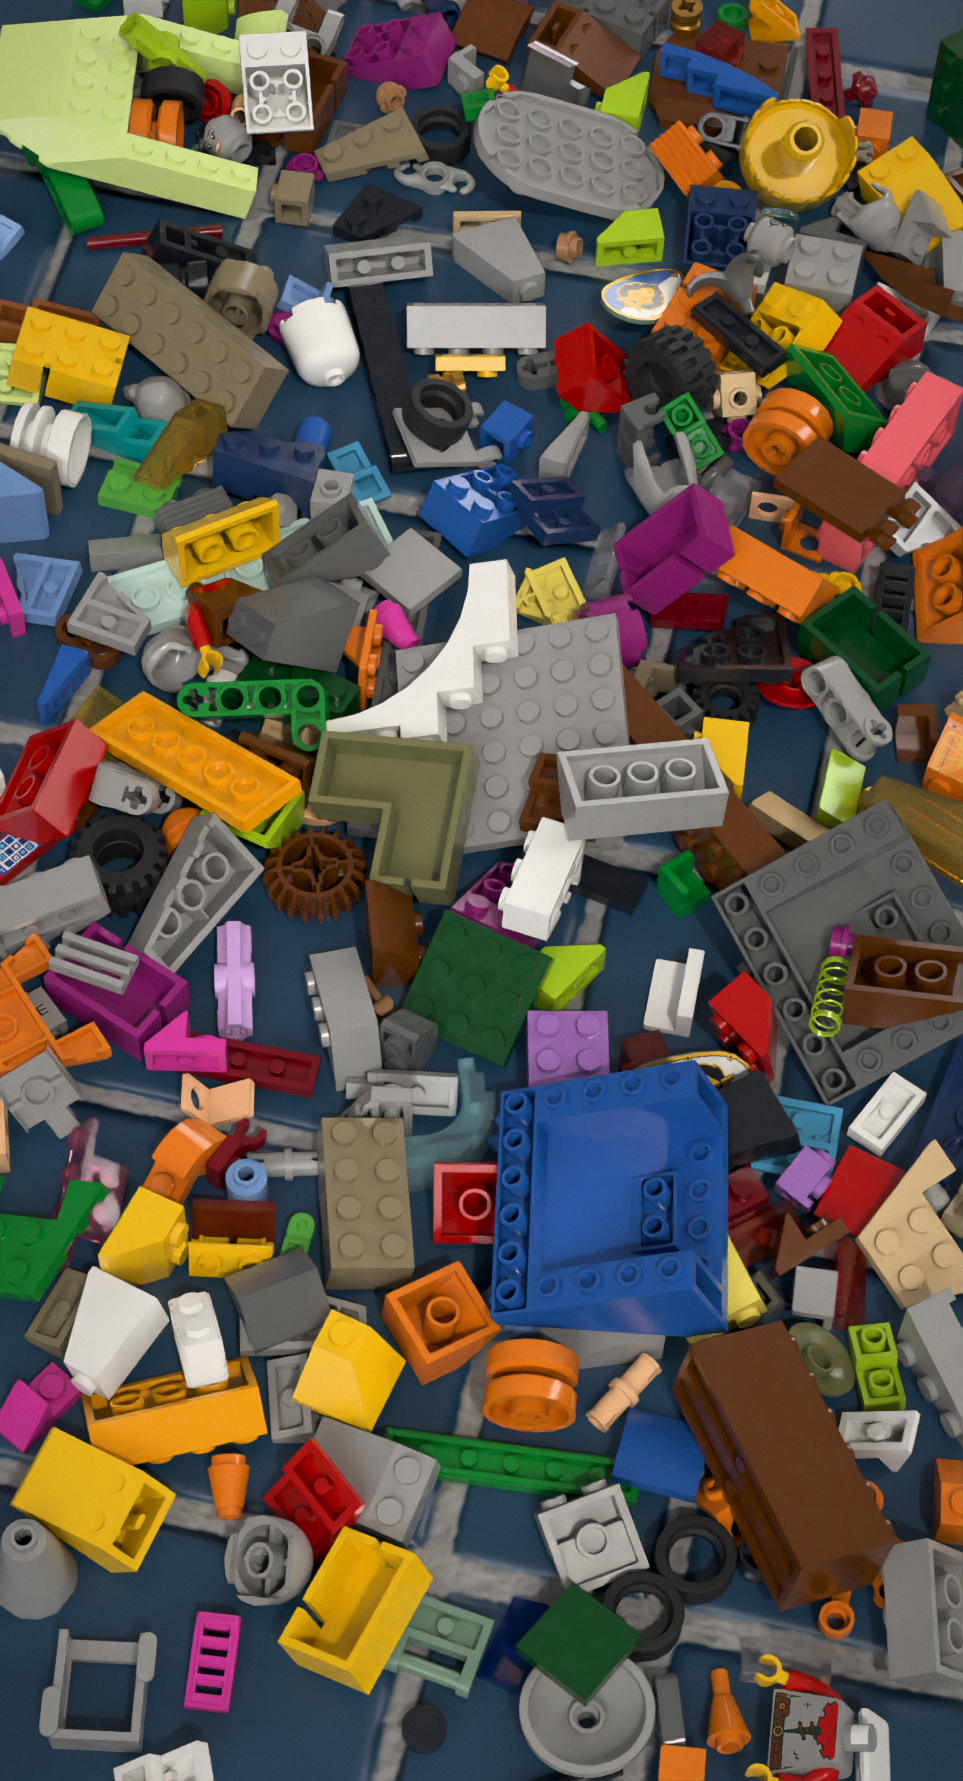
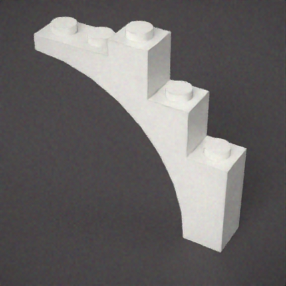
(455, 677)

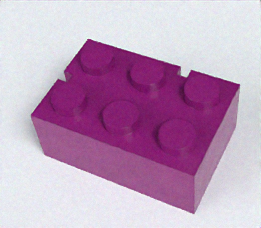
(674, 549)
(126, 1020)

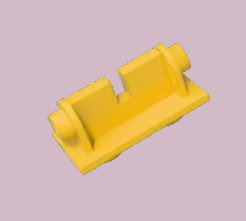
(220, 1259)

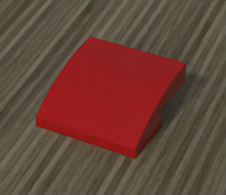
(858, 1189)
(315, 1498)

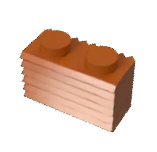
(685, 159)

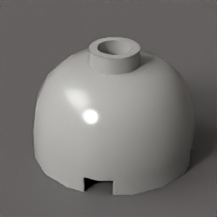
(268, 1560)

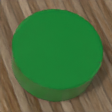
(733, 15)

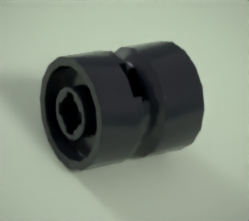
(191, 275)

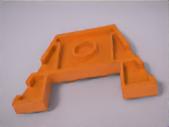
(22, 1028)

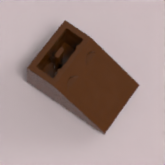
(600, 54)

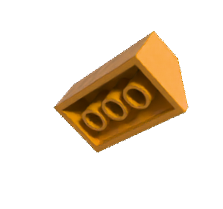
(166, 1418)

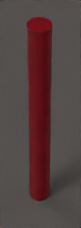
(139, 238)

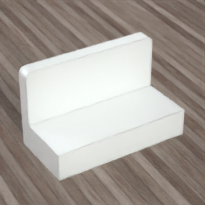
(674, 995)

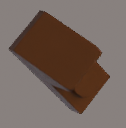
(793, 1248)

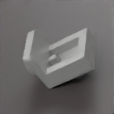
(463, 71)

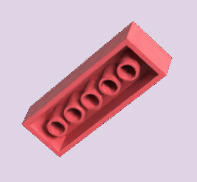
(911, 439)

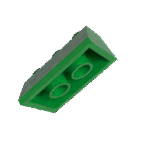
(826, 380)

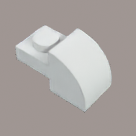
(182, 1764)

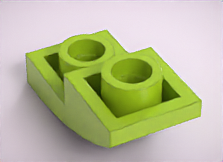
(876, 1368)

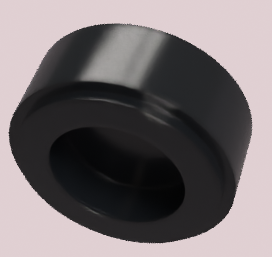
(423, 1729)

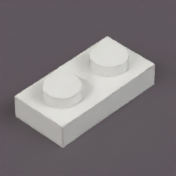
(886, 1114)

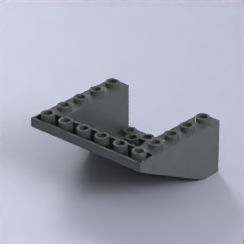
(784, 923)

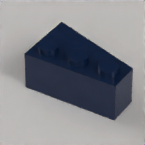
(267, 467)

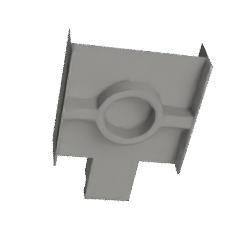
(41, 1092)

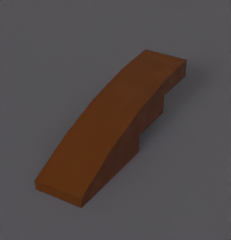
(915, 285)

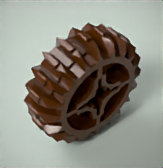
(338, 869)

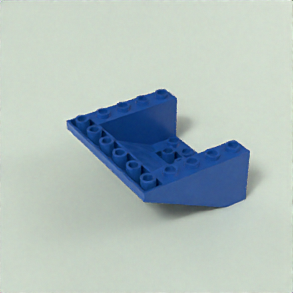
(614, 1204)

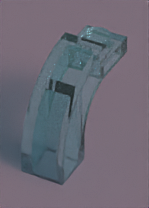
(462, 1139)

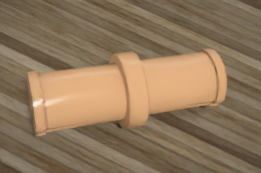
(623, 1392)

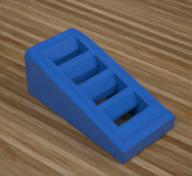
(64, 679)

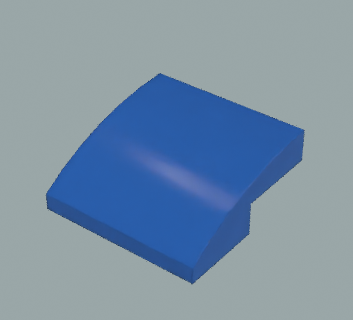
(658, 1456)

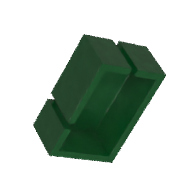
(883, 663)

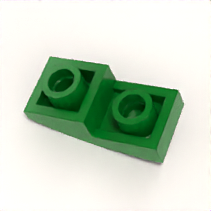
(686, 417)

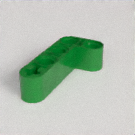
(71, 196)
(253, 704)

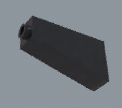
(757, 1122)

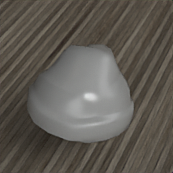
(157, 397)

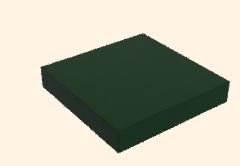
(578, 1643)

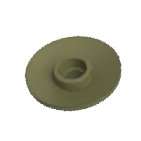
(824, 1358)

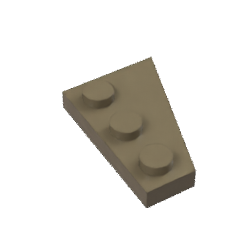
(373, 145)

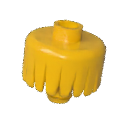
(797, 153)

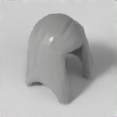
(660, 484)

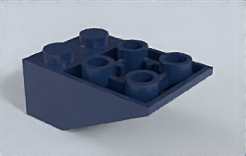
(717, 225)

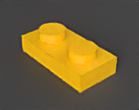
(484, 364)

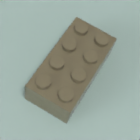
(364, 1203)

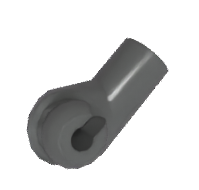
(720, 467)

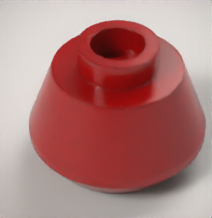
(217, 100)

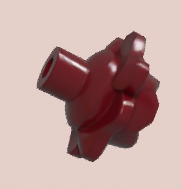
(862, 89)

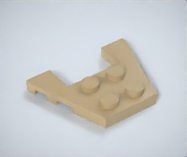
(909, 1240)

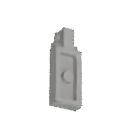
(432, 1091)

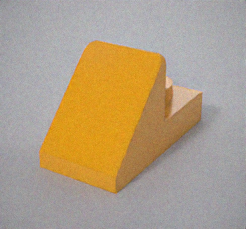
(772, 21)

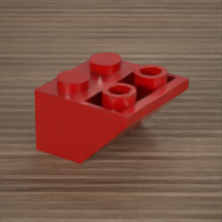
(747, 1023)

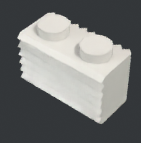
(198, 1339)

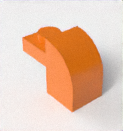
(182, 1159)

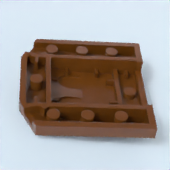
(672, 101)

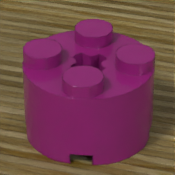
(631, 625)

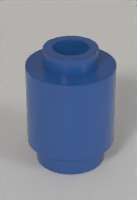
(315, 431)

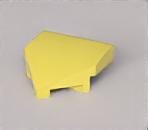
(549, 594)

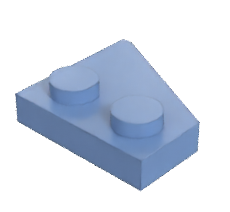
(45, 586)

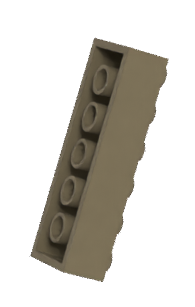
(189, 340)

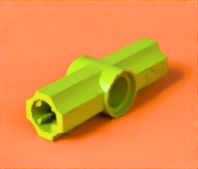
(157, 46)

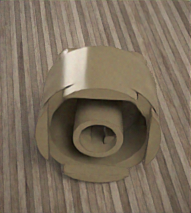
(243, 295)

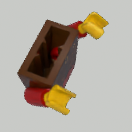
(209, 615)

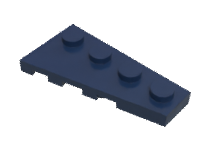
(946, 1116)

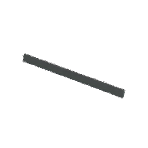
(789, 73)

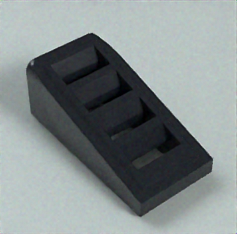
(899, 580)

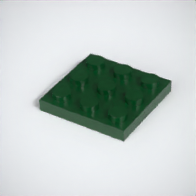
(477, 987)

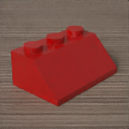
(51, 783)

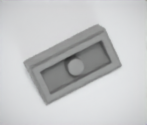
(124, 552)

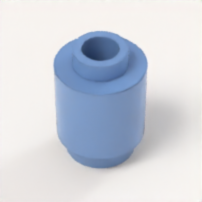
(247, 1181)

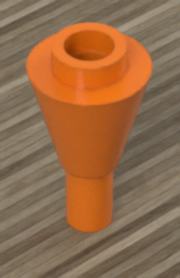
(726, 1724)

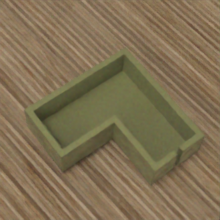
(417, 796)

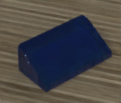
(502, 1663)

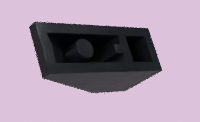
(179, 244)

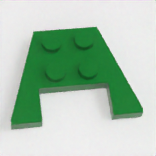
(36, 1247)

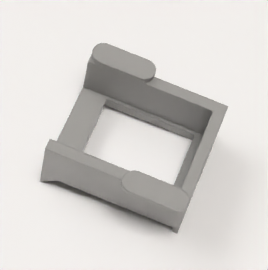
(56, 1697)

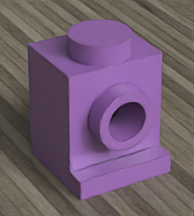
(805, 1178)

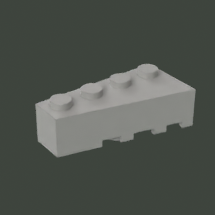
(195, 891)

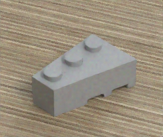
(50, 904)
(345, 1013)
(933, 1348)

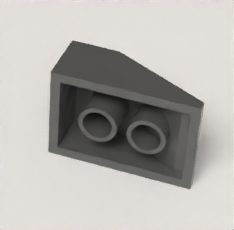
(330, 546)

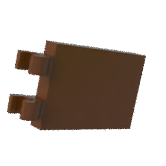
(847, 494)

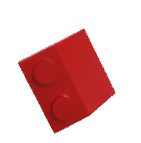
(590, 371)

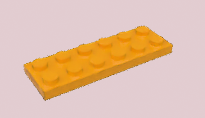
(196, 762)

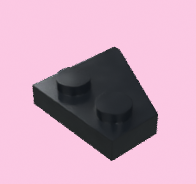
(374, 215)

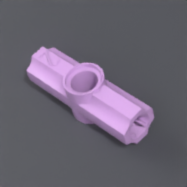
(234, 981)

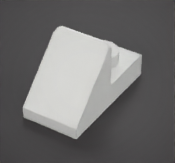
(881, 1435)

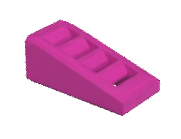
(217, 1624)

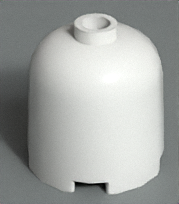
(321, 342)

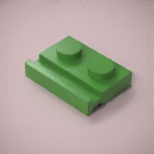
(125, 494)

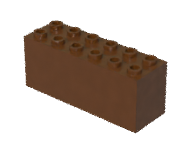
(782, 1465)

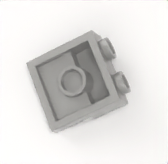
(591, 1536)

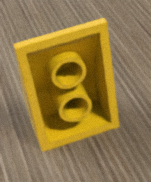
(911, 169)

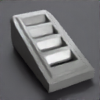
(565, 450)

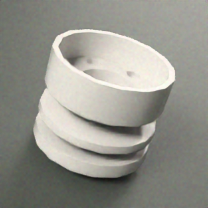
(55, 437)

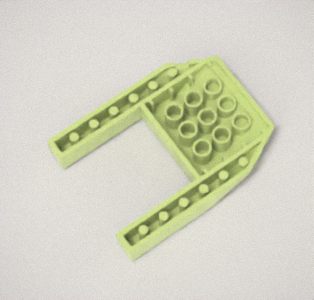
(70, 103)

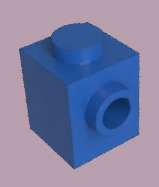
(509, 430)

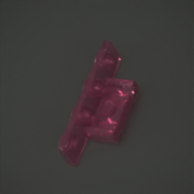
(88, 1167)

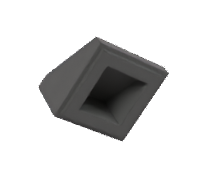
(772, 1296)

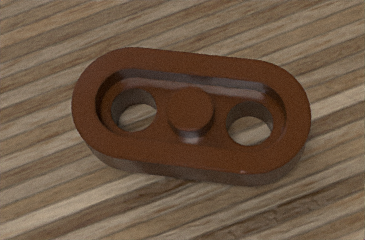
(98, 661)

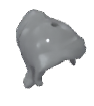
(871, 222)
(172, 659)

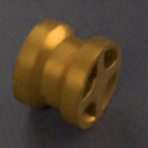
(686, 15)

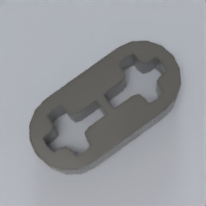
(542, 366)
(668, 1710)

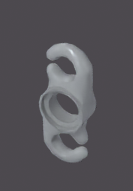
(450, 177)

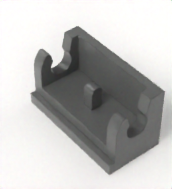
(636, 424)

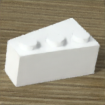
(542, 880)

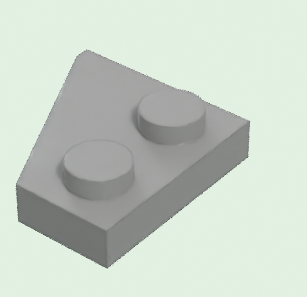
(931, 526)
(109, 618)
(384, 1102)

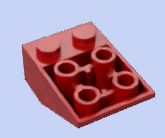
(876, 336)

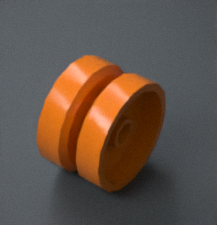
(168, 127)
(785, 428)
(531, 1385)

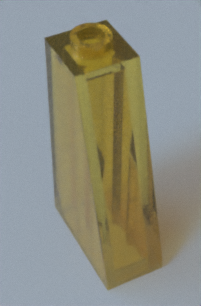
(931, 820)

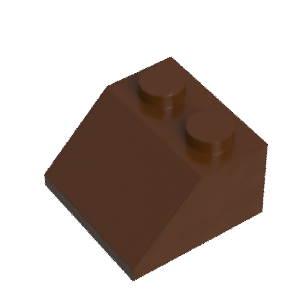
(392, 935)

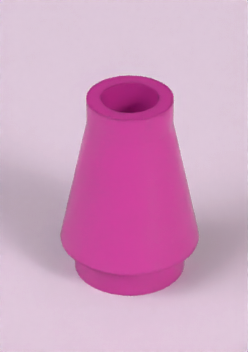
(396, 625)

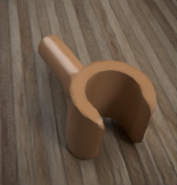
(382, 1004)

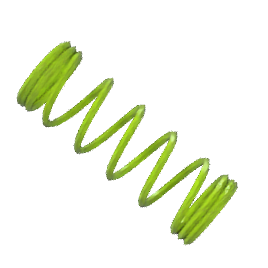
(827, 1013)

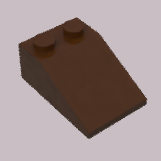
(901, 982)

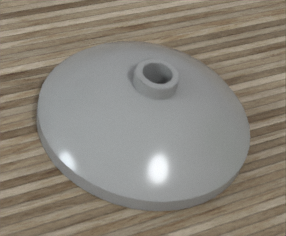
(621, 1716)

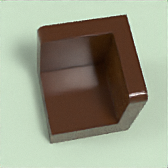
(914, 732)

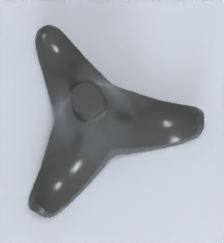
(734, 281)

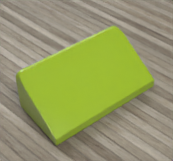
(840, 789)

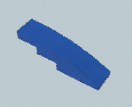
(712, 78)

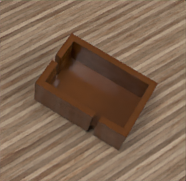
(328, 89)

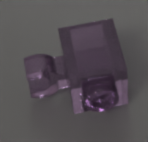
(945, 490)

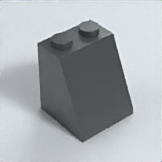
(296, 623)

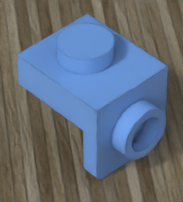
(296, 291)

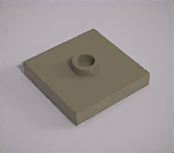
(38, 470)

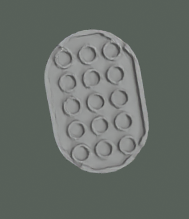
(567, 155)

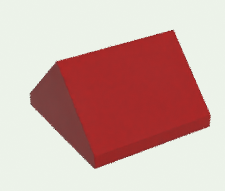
(464, 1202)

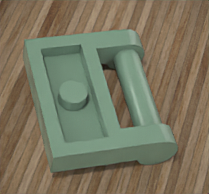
(449, 1632)

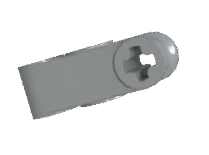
(846, 707)

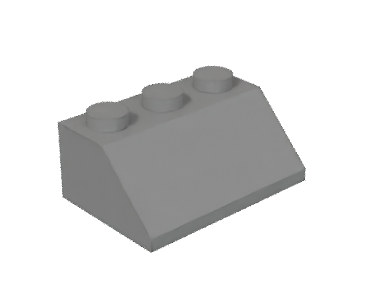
(924, 1614)

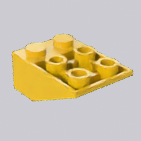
(789, 318)
(93, 1501)

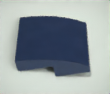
(553, 510)

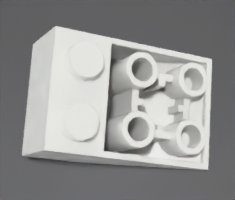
(276, 82)

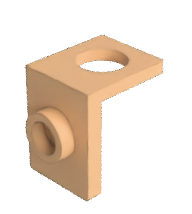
(781, 502)
(220, 1104)

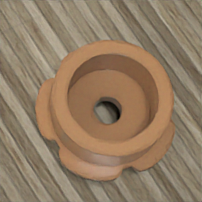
(385, 94)
(569, 246)

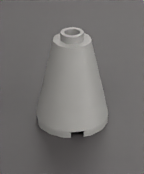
(35, 1570)

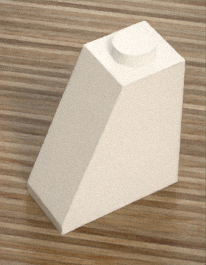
(110, 1333)

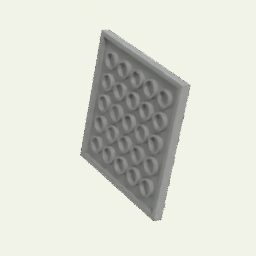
(549, 699)

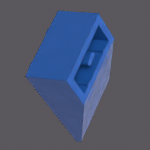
(474, 509)

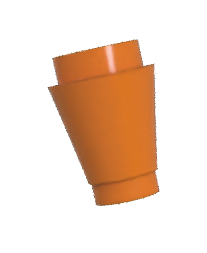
(229, 1484)

